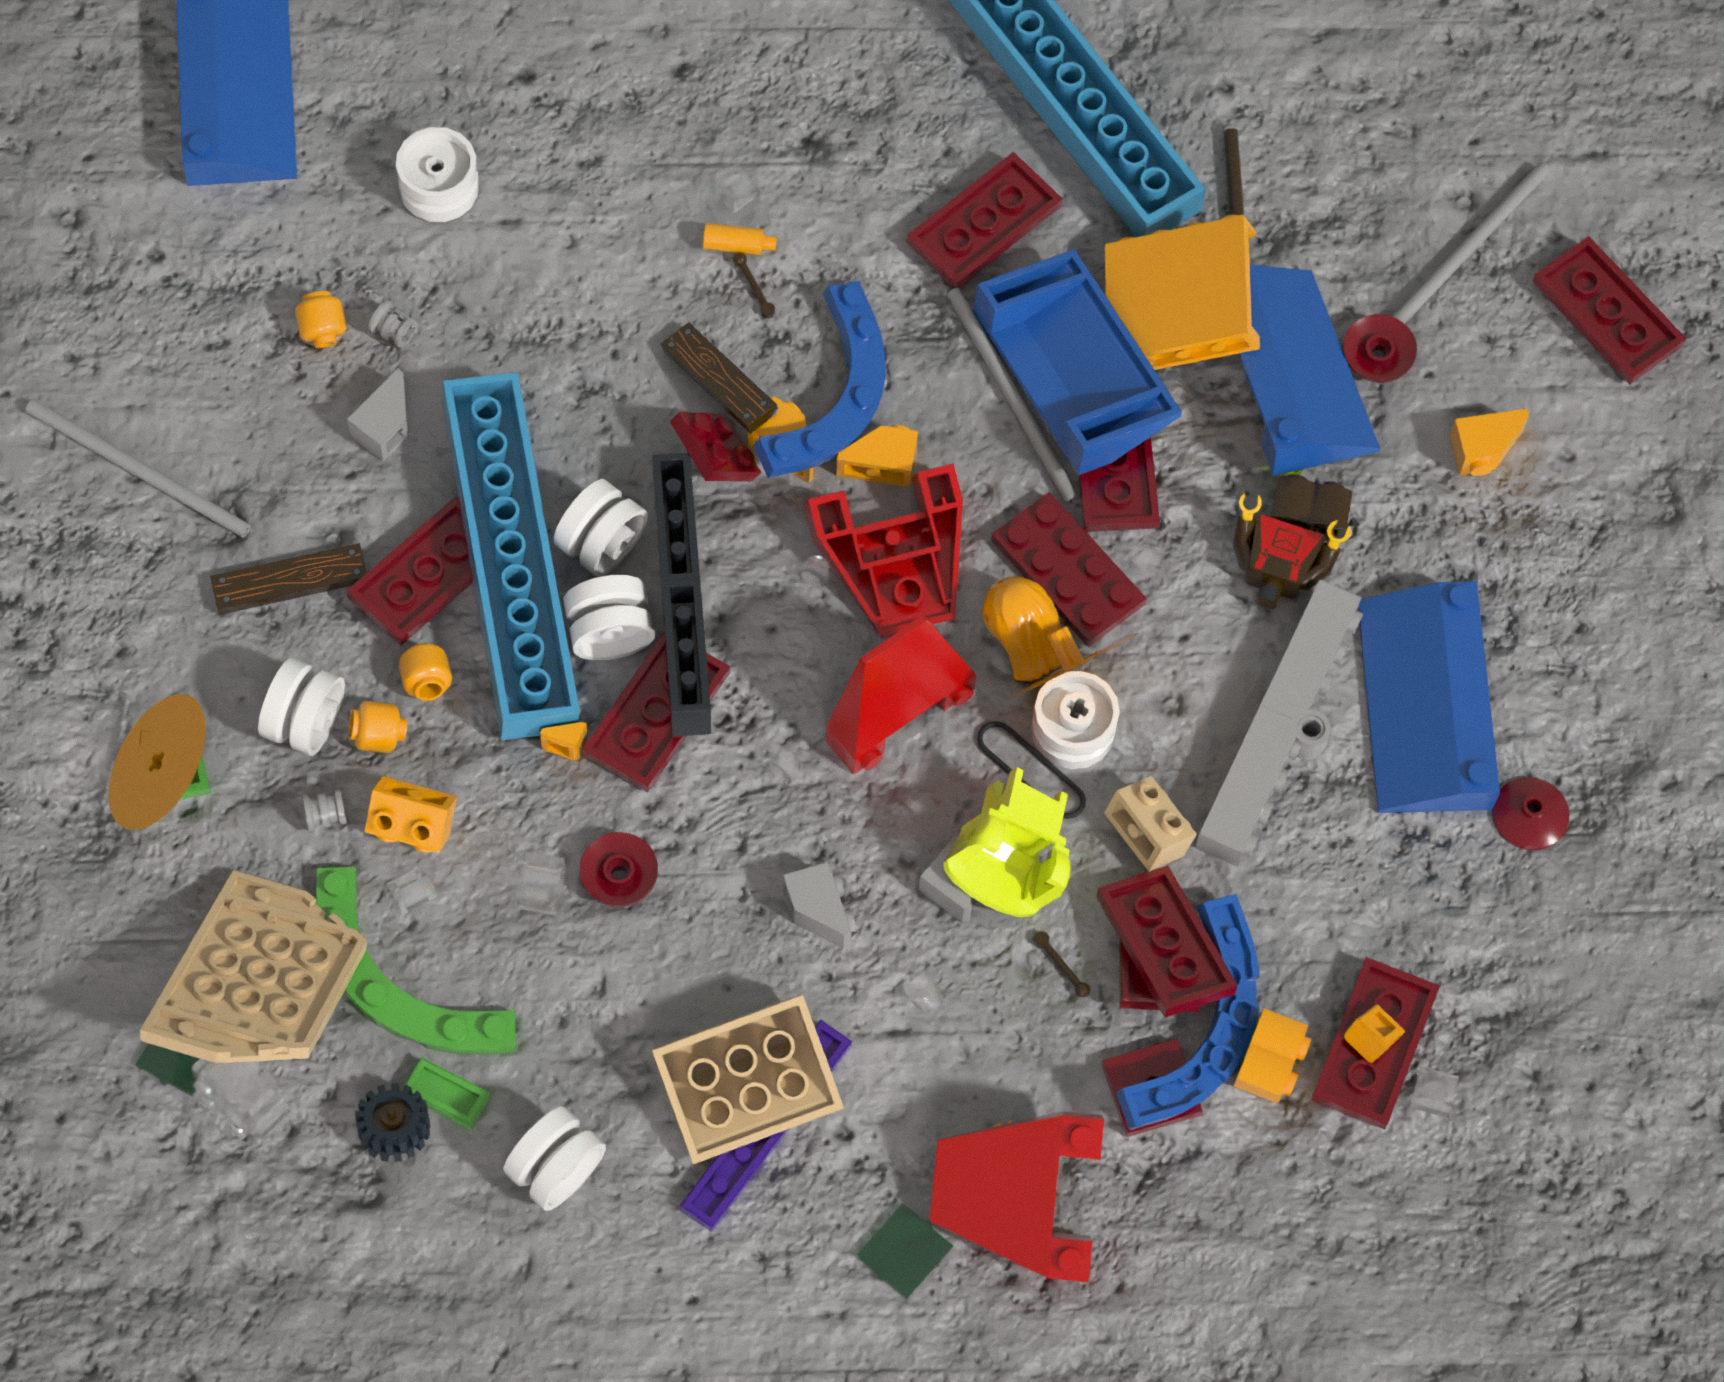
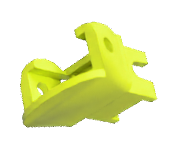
(999, 848)

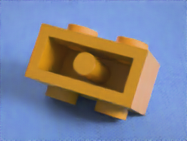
(410, 814)

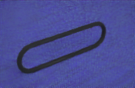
(1037, 754)

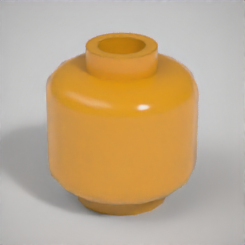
(320, 319)
(425, 671)
(376, 727)

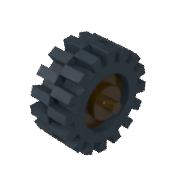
(392, 1122)

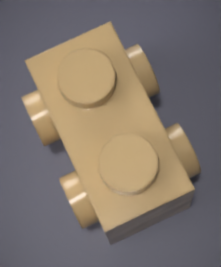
(1150, 823)

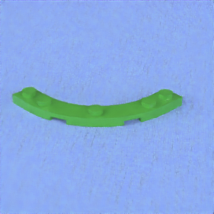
(396, 1010)

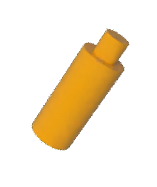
(737, 239)

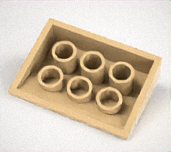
(747, 1078)

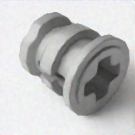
(392, 324)
(323, 810)

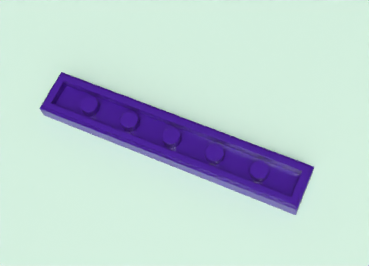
(734, 1169)

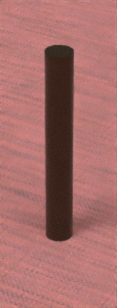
(1233, 172)

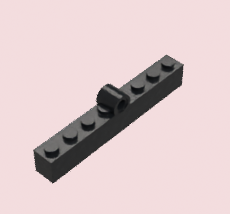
(681, 595)

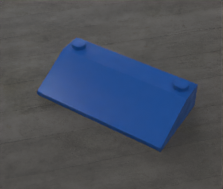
(236, 91)
(1074, 359)
(1301, 376)
(1428, 699)

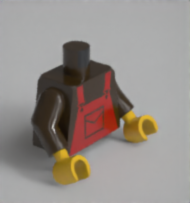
(1282, 555)

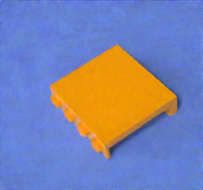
(1185, 291)

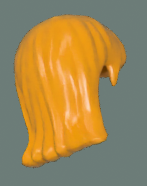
(1021, 618)

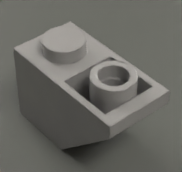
(382, 418)
(816, 903)

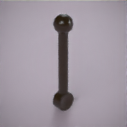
(767, 308)
(1041, 941)

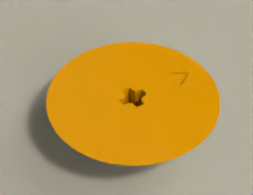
(1068, 654)
(168, 744)

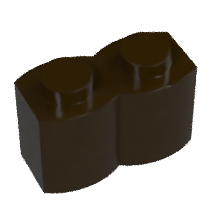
(1312, 504)

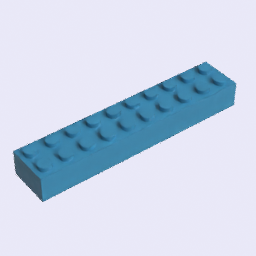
(1088, 111)
(509, 555)

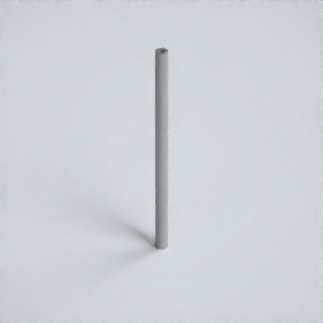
(1472, 242)
(1013, 396)
(138, 468)

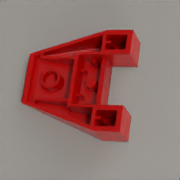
(900, 563)
(894, 688)
(1003, 1186)

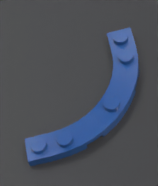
(859, 397)
(1228, 1034)

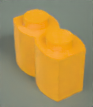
(1272, 1056)

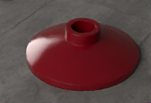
(1382, 334)
(1526, 828)
(614, 853)

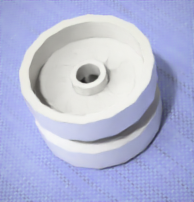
(437, 174)
(600, 527)
(609, 617)
(301, 706)
(1075, 720)
(554, 1158)

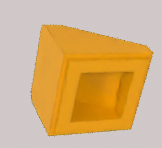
(565, 739)
(1373, 1033)

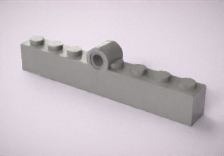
(1281, 724)

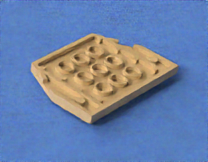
(256, 977)

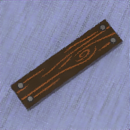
(719, 377)
(288, 579)

